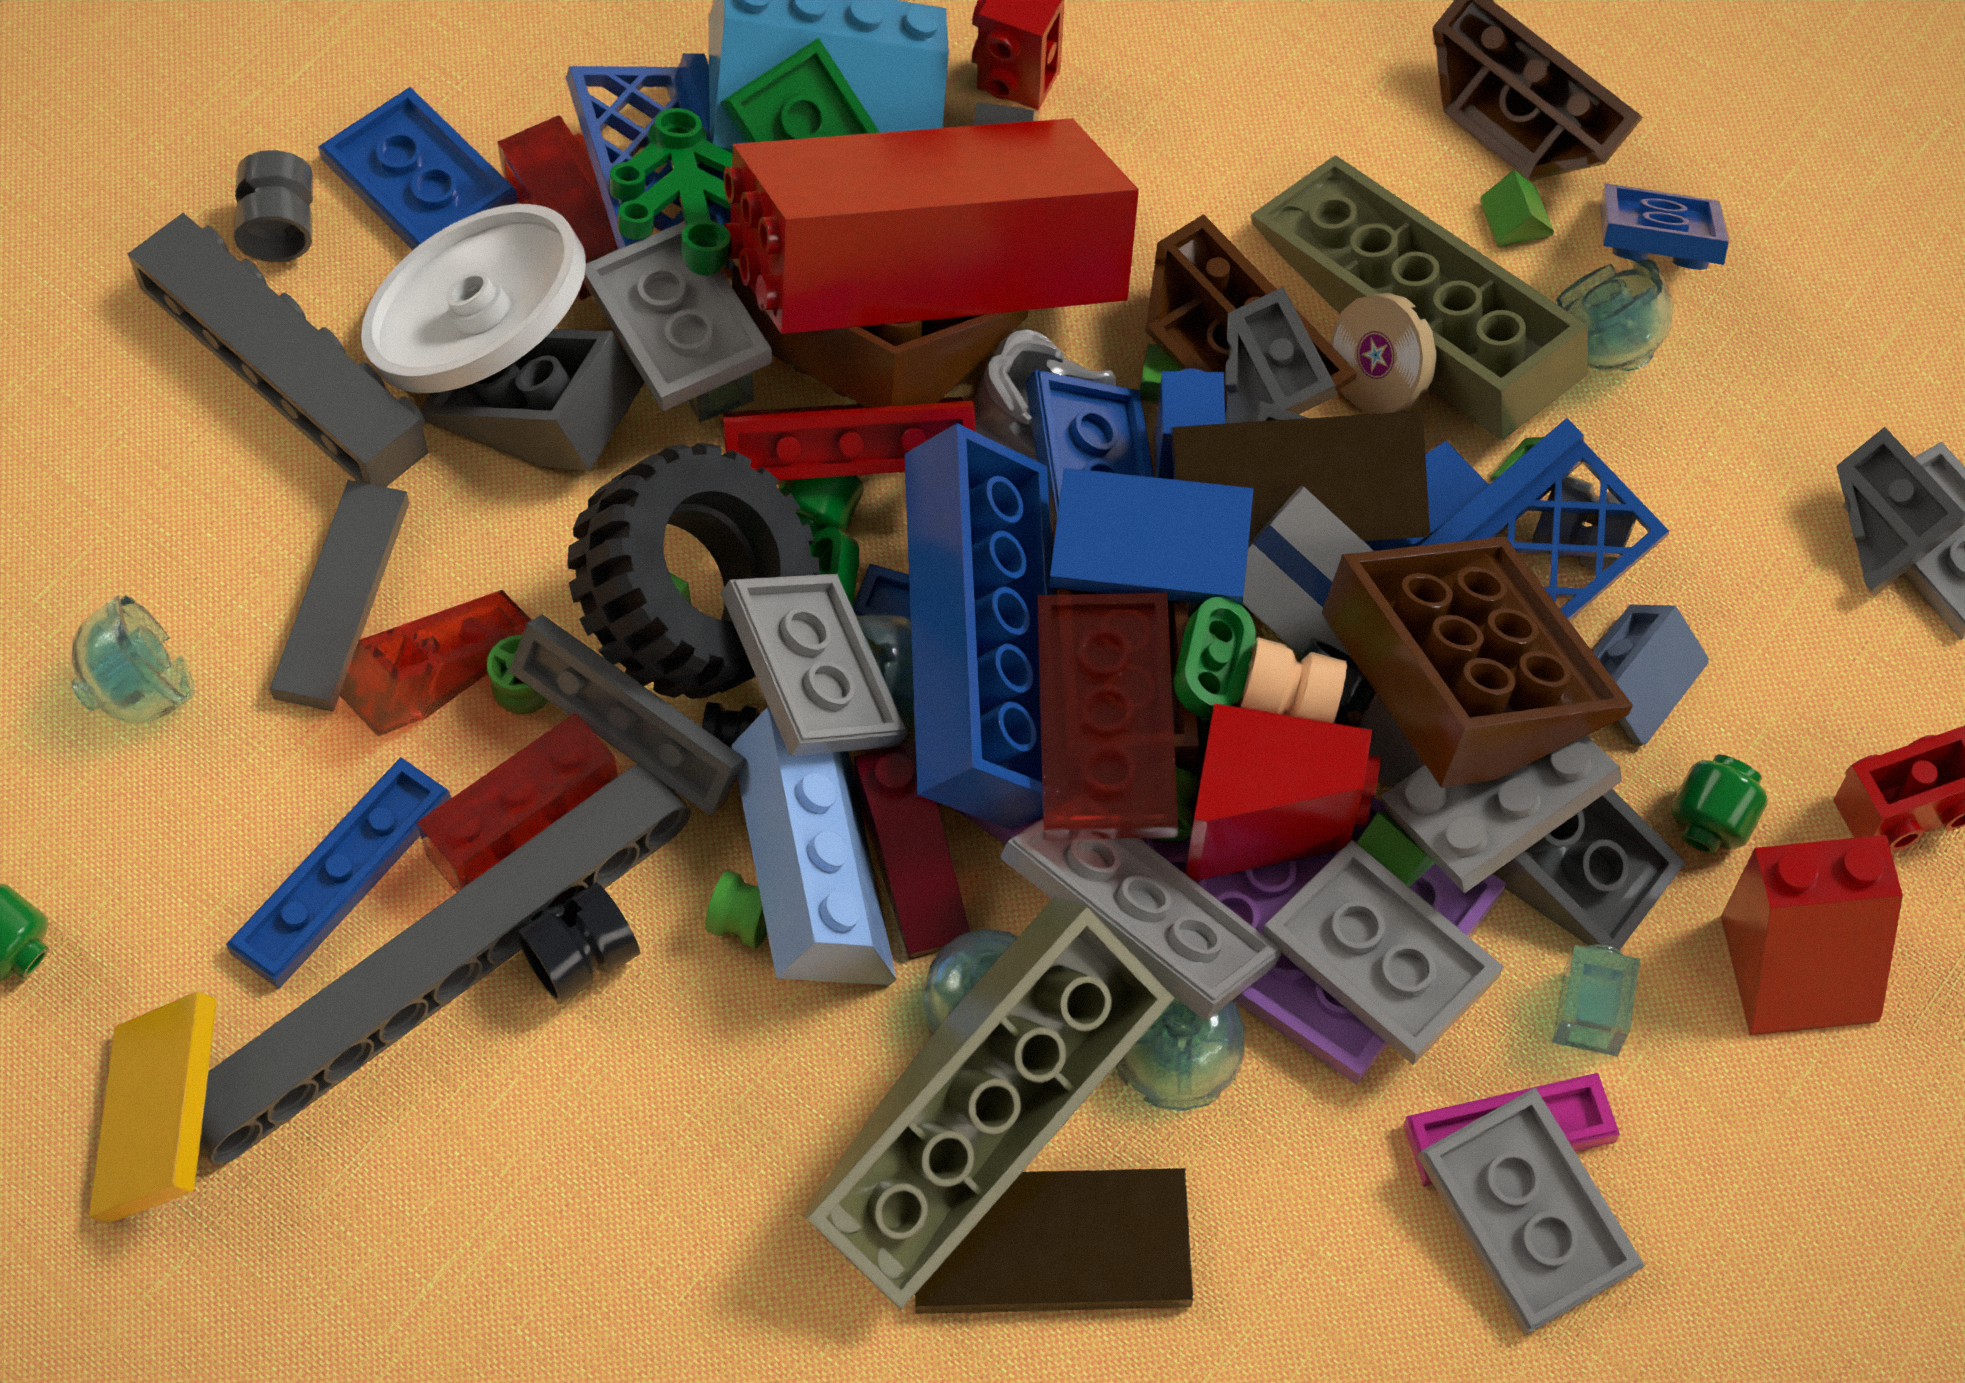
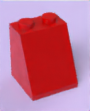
(1277, 790)
(1814, 933)

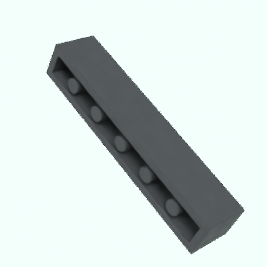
(280, 352)

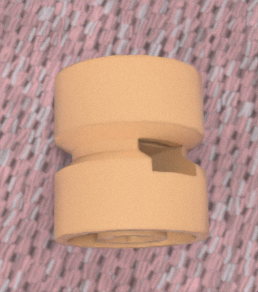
(1291, 687)

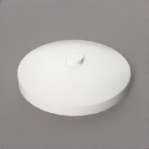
(473, 298)

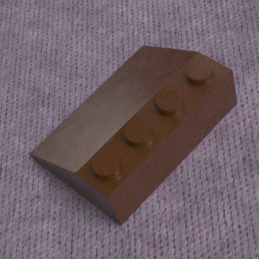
(886, 361)
(1470, 656)

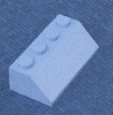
(812, 862)

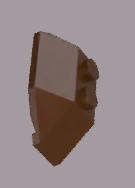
(1524, 93)
(1196, 286)

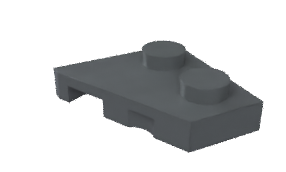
(1272, 360)
(1893, 509)

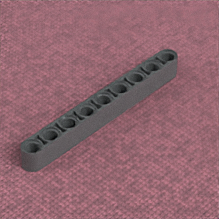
(432, 962)

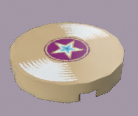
(1388, 351)

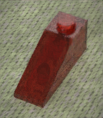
(427, 662)

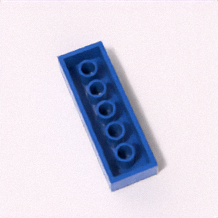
(974, 590)

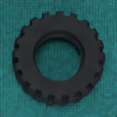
(625, 575)

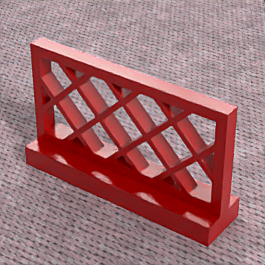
(839, 437)

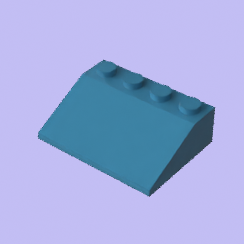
(884, 48)

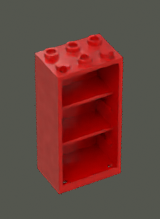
(929, 224)

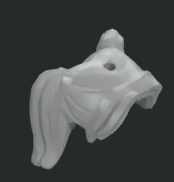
(1002, 395)

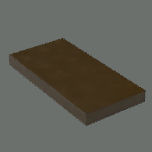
(1356, 465)
(1072, 1246)

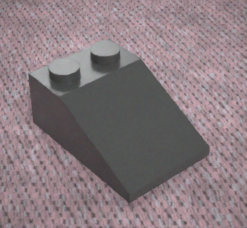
(549, 404)
(1595, 872)

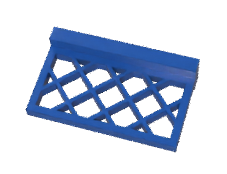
(687, 90)
(1528, 482)

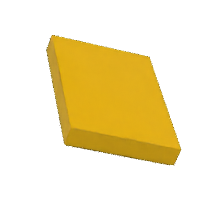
(153, 1108)

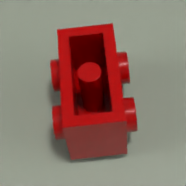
(1018, 48)
(1906, 790)

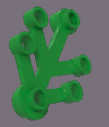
(681, 139)

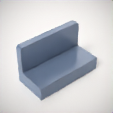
(1652, 662)

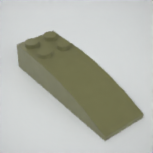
(1495, 338)
(985, 1097)

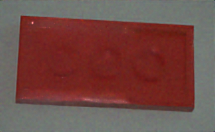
(1106, 717)

